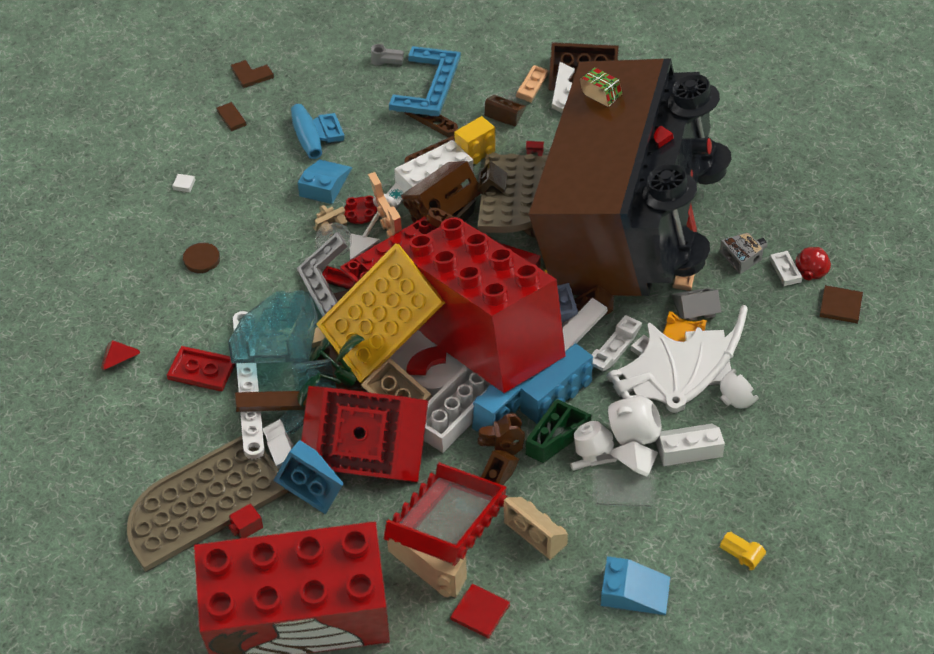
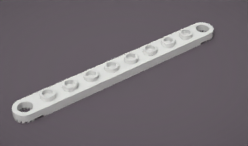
(250, 421)

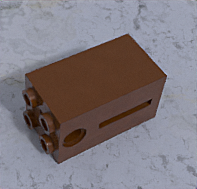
(442, 190)

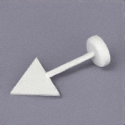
(363, 243)

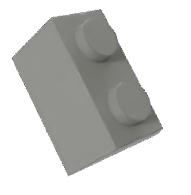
(697, 303)

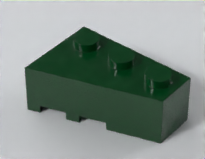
(555, 430)

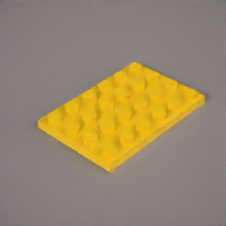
(383, 310)

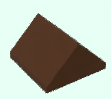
(503, 110)

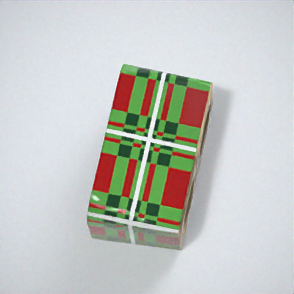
(601, 86)

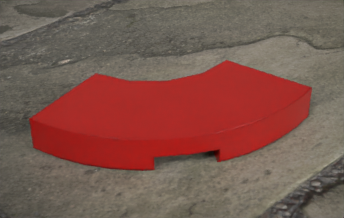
(425, 359)

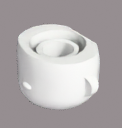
(635, 420)

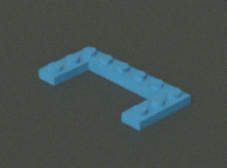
(439, 88)

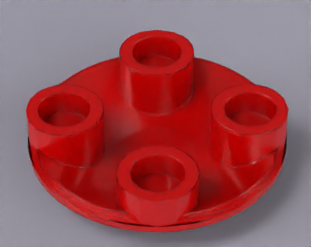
(360, 209)

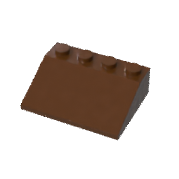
(572, 54)

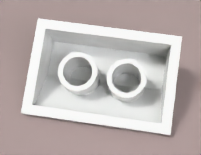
(690, 444)

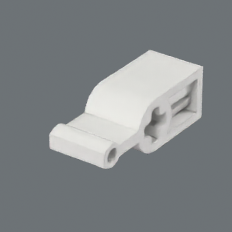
(278, 442)

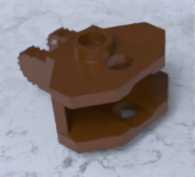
(503, 434)

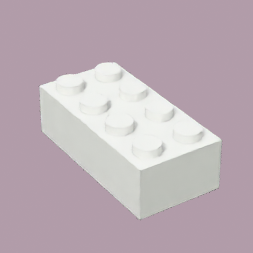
(419, 168)

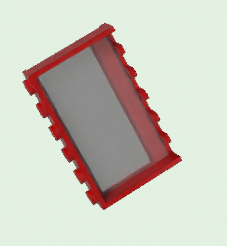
(447, 514)

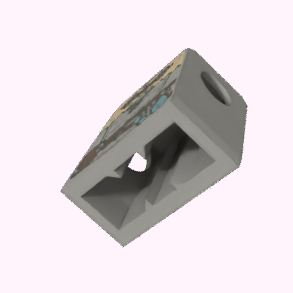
(743, 251)

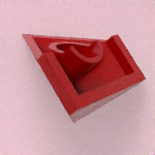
(116, 353)

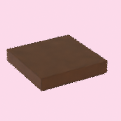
(841, 304)

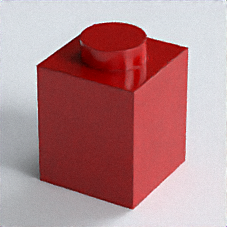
(245, 521)

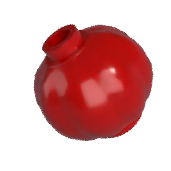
(813, 263)

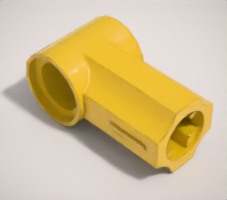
(746, 552)

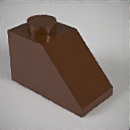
(598, 294)
(500, 466)

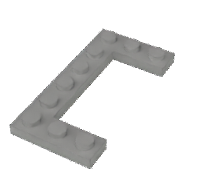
(312, 276)

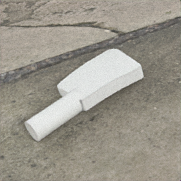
(601, 459)

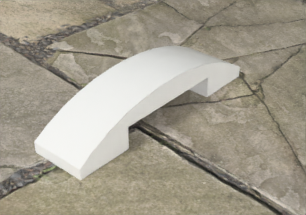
(616, 344)

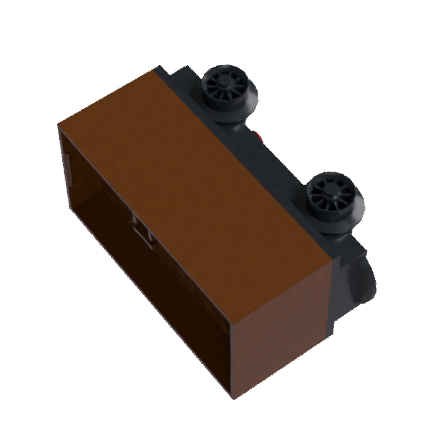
(613, 201)

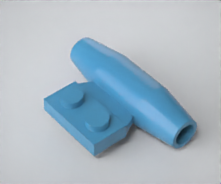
(311, 131)

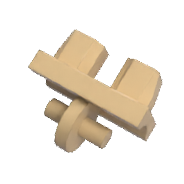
(329, 215)

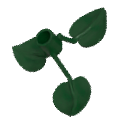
(342, 374)

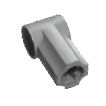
(381, 55)

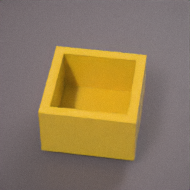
(476, 139)

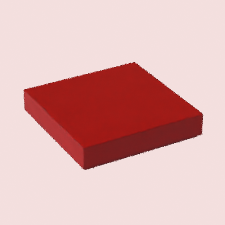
(480, 610)

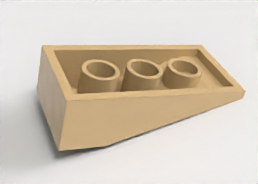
(436, 572)

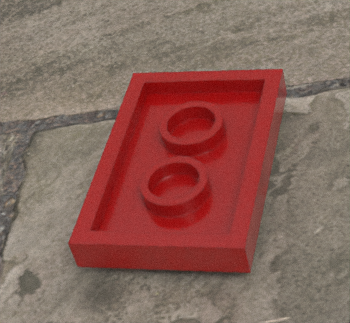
(201, 368)

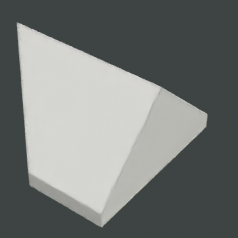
(635, 457)

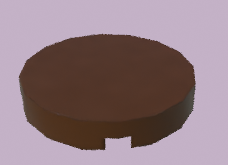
(201, 257)

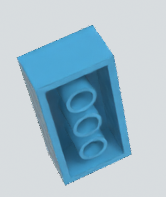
(557, 381)

